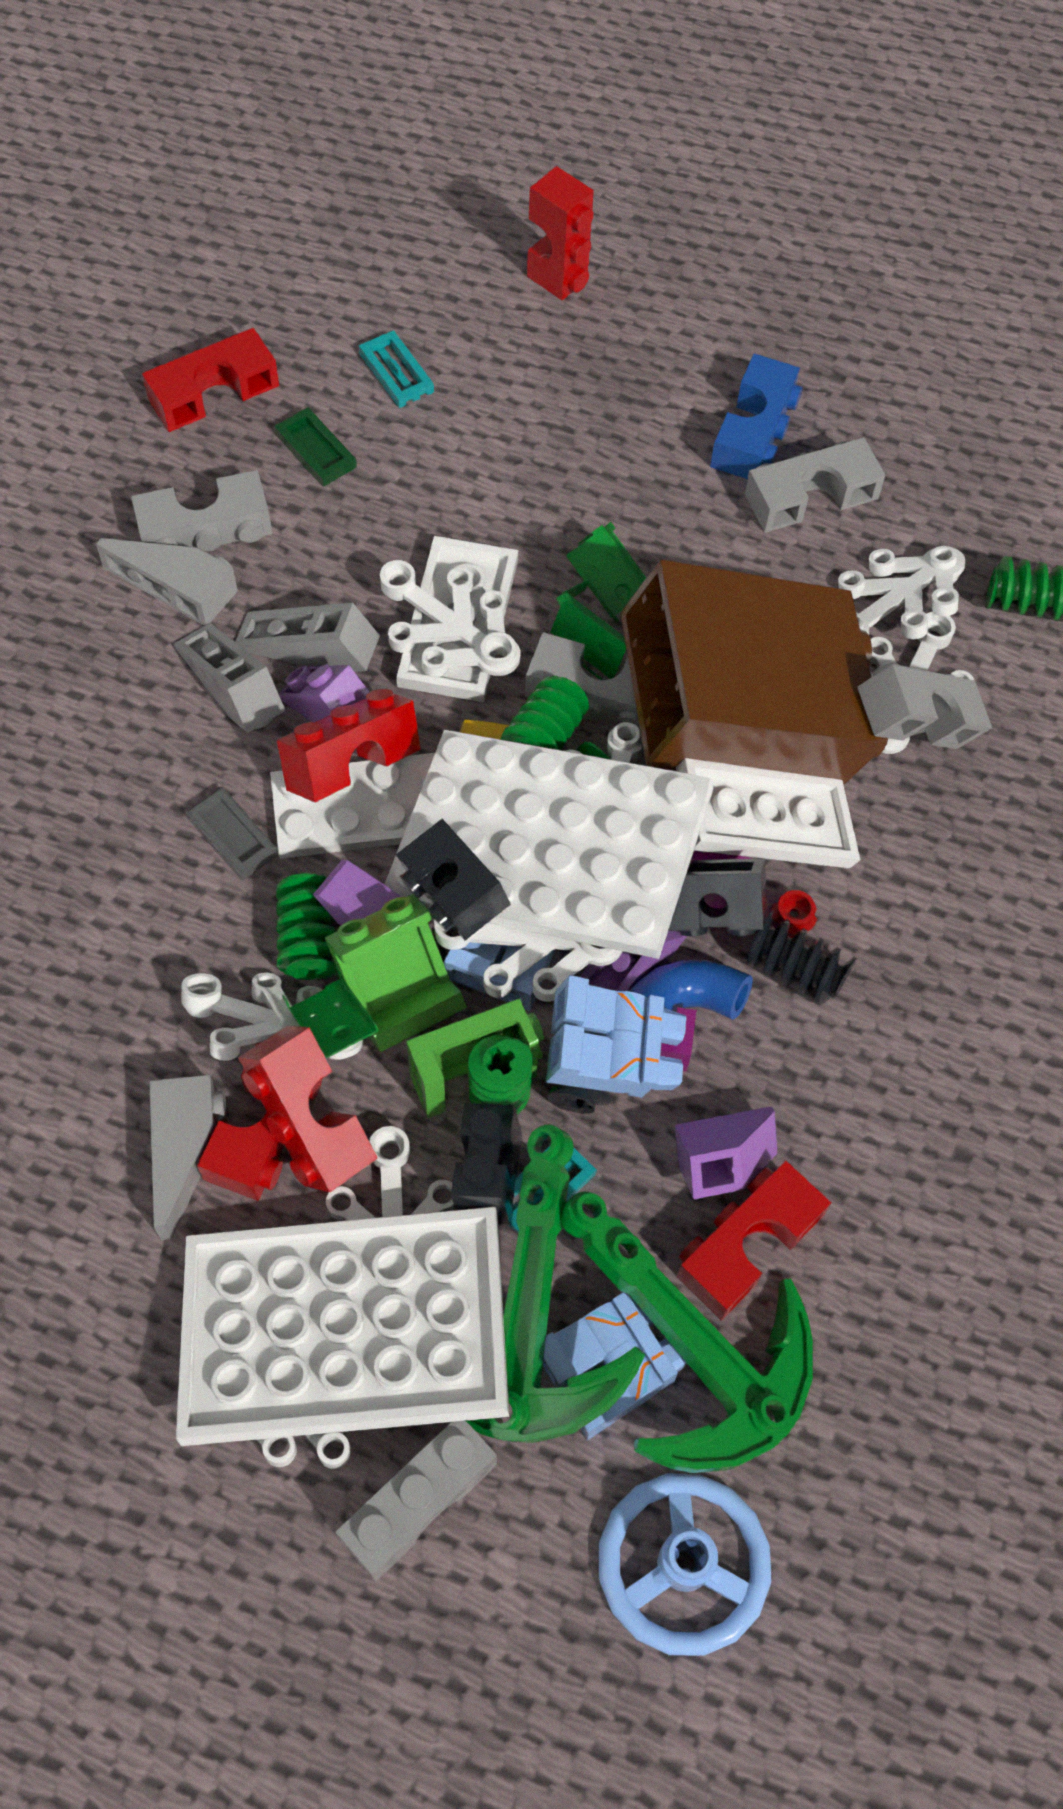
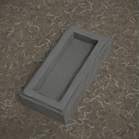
(232, 833)

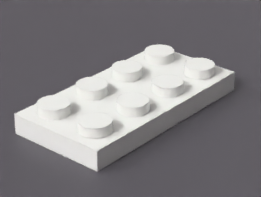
(491, 570)
(775, 815)
(357, 817)

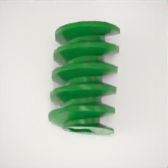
(1026, 587)
(549, 714)
(303, 929)
(500, 1072)

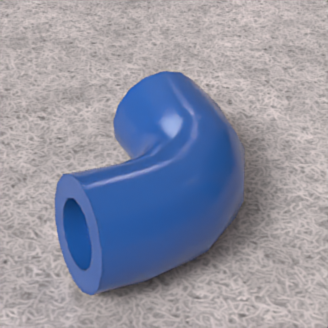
(698, 985)

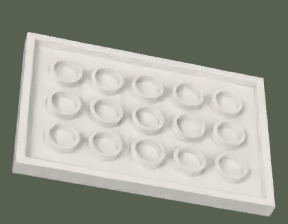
(572, 837)
(342, 1327)

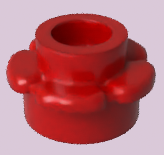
(801, 903)

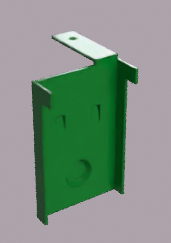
(609, 567)
(577, 623)
(334, 1017)

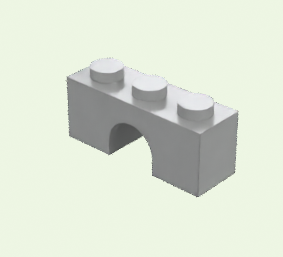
(844, 471)
(235, 516)
(608, 699)
(909, 699)
(415, 1497)

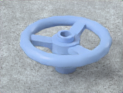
(685, 1538)

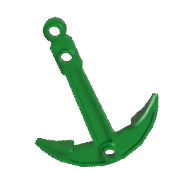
(727, 1374)
(540, 1411)

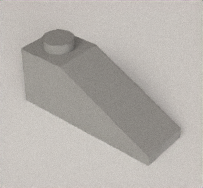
(173, 574)
(311, 635)
(232, 677)
(181, 1125)

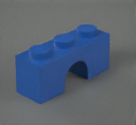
(768, 393)

